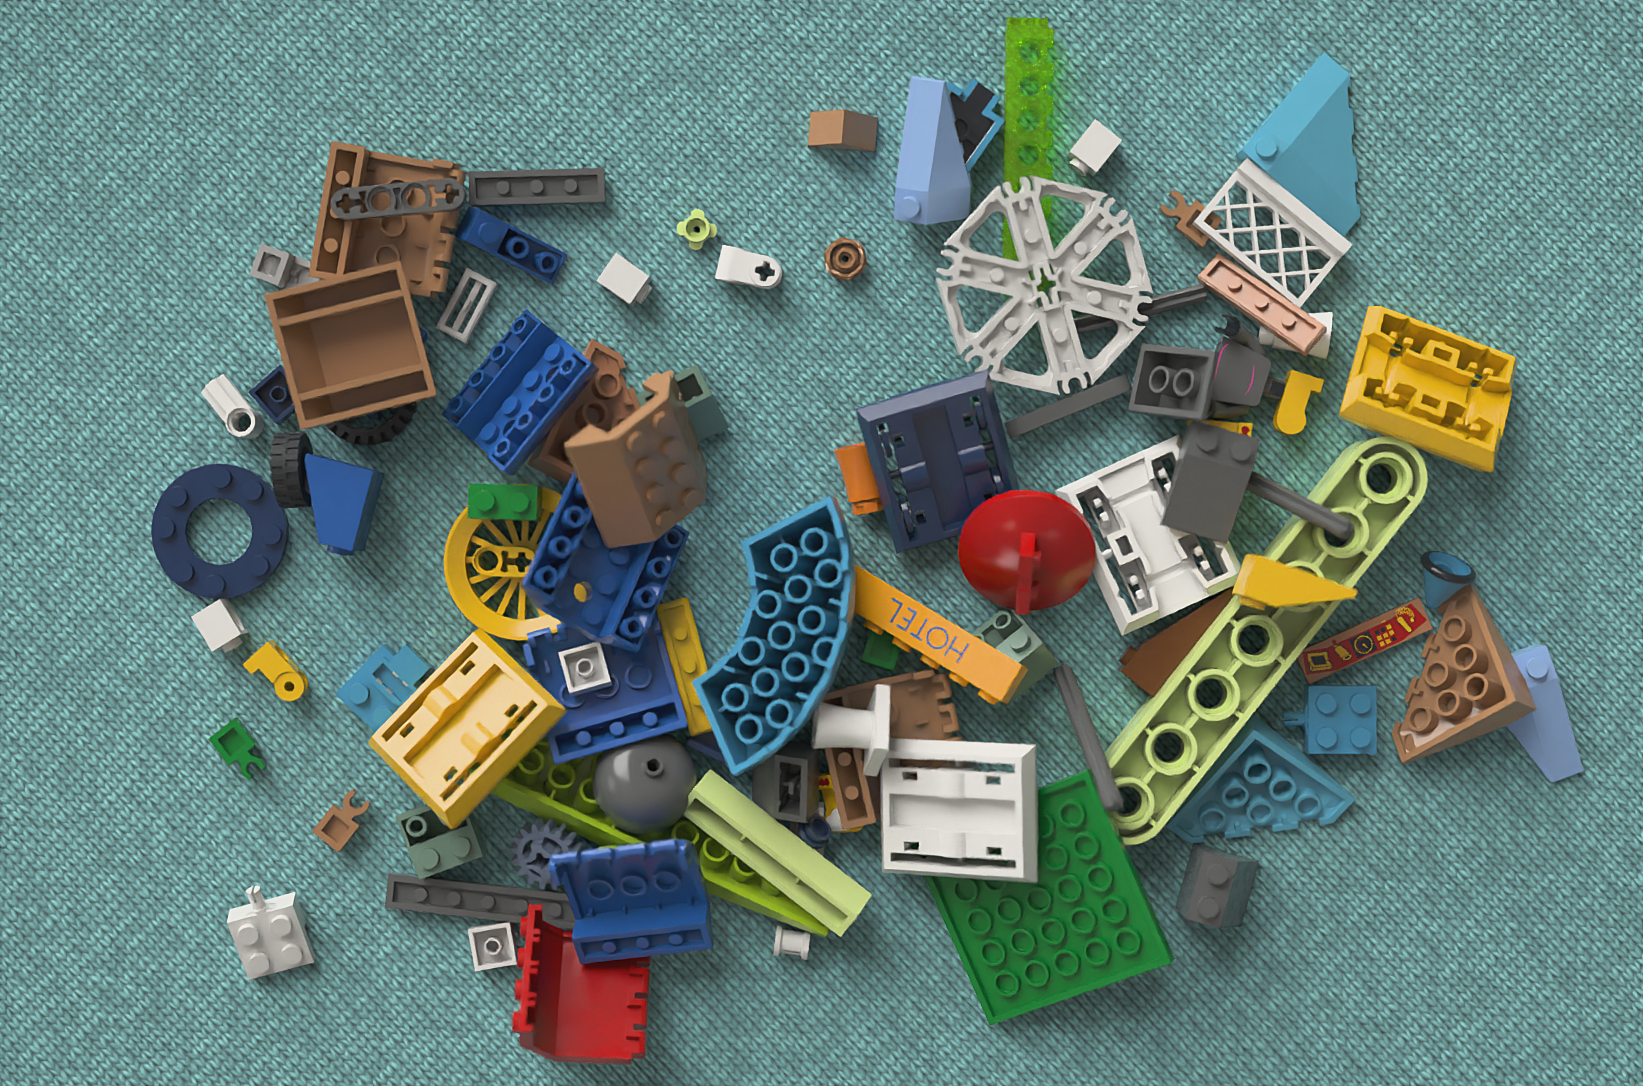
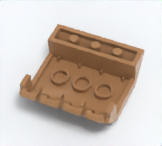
(416, 240)
(643, 470)
(914, 713)

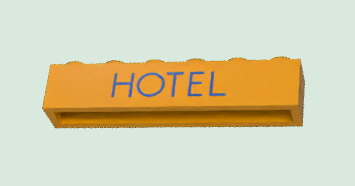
(936, 638)

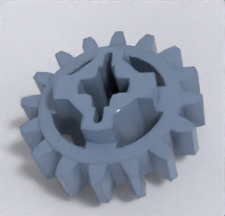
(546, 841)

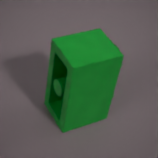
(504, 502)

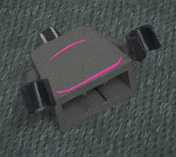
(1241, 373)

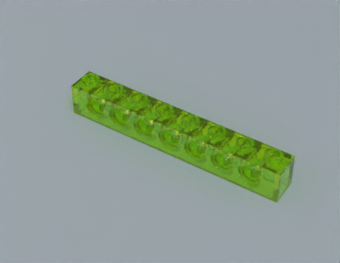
(1019, 35)

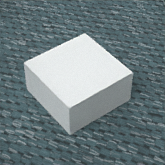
(585, 668)
(493, 945)

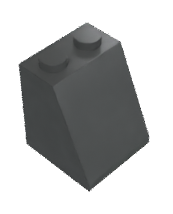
(1216, 887)

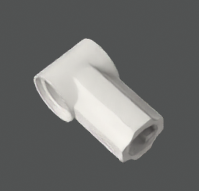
(232, 406)

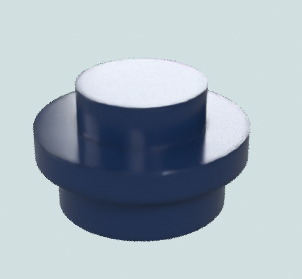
(815, 832)

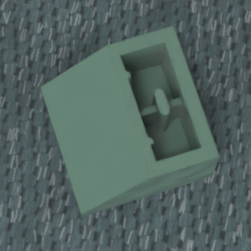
(699, 402)
(1015, 639)
(435, 845)

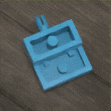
(1337, 719)

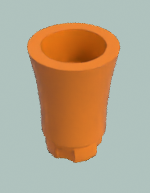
(858, 479)

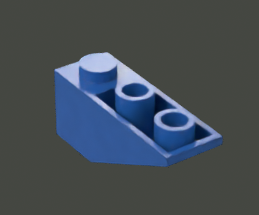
(510, 244)

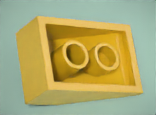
(1276, 584)

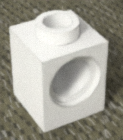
(1093, 149)
(625, 280)
(220, 626)

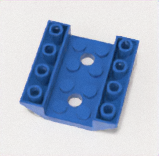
(519, 392)
(619, 581)

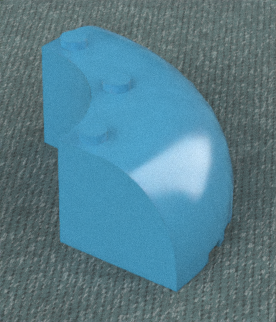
(788, 638)

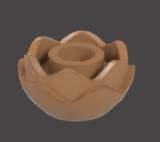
(839, 249)

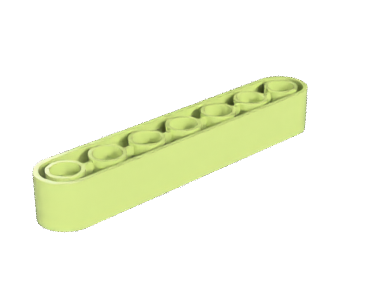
(1287, 631)

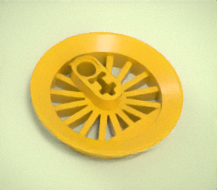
(461, 584)

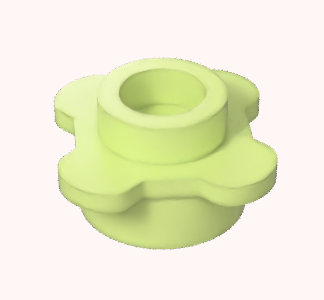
(696, 219)

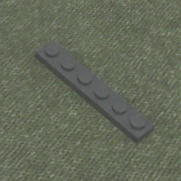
(475, 899)

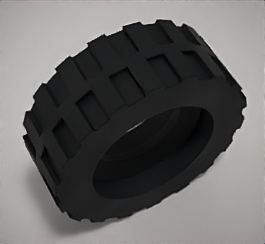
(289, 470)

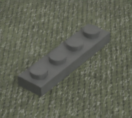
(537, 187)

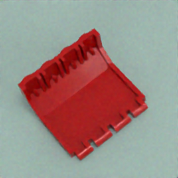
(577, 1008)

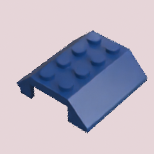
(634, 708)
(635, 900)

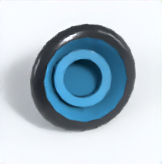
(1444, 576)

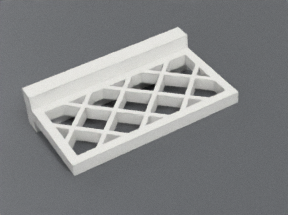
(1289, 211)

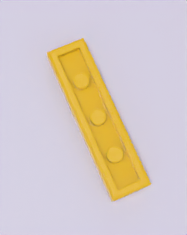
(686, 659)

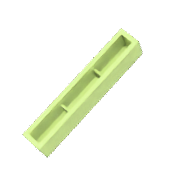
(775, 853)

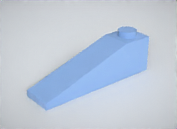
(931, 167)
(1546, 731)

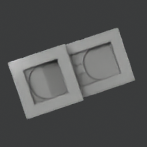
(281, 268)

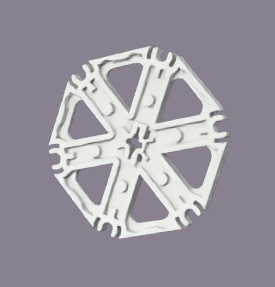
(1066, 263)

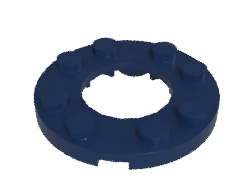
(267, 520)

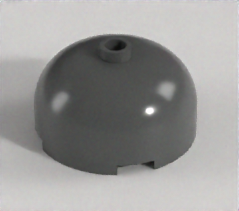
(643, 796)

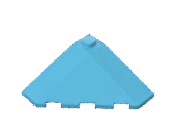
(1310, 145)
(1256, 785)

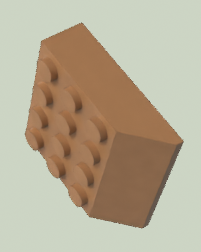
(350, 345)

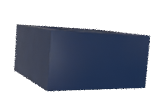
(274, 395)

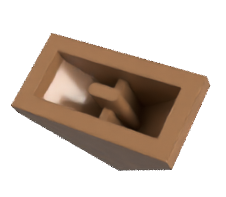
(842, 130)

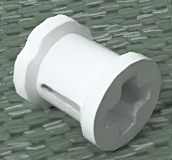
(791, 942)

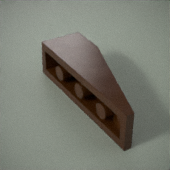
(1162, 652)

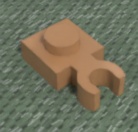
(1186, 216)
(339, 824)

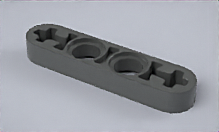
(398, 194)
(1068, 406)

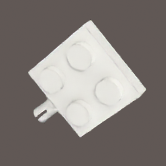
(270, 934)

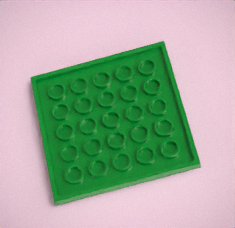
(1069, 930)

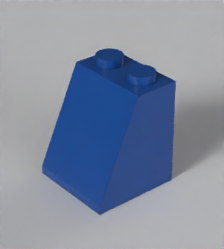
(342, 502)

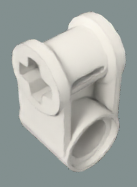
(742, 268)

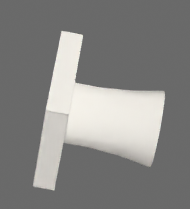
(856, 728)

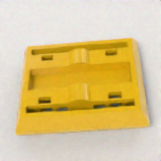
(1425, 394)
(460, 722)

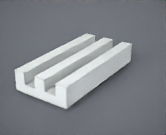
(454, 331)

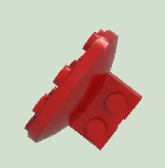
(1027, 550)

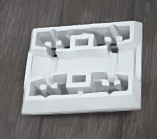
(1142, 548)
(958, 812)

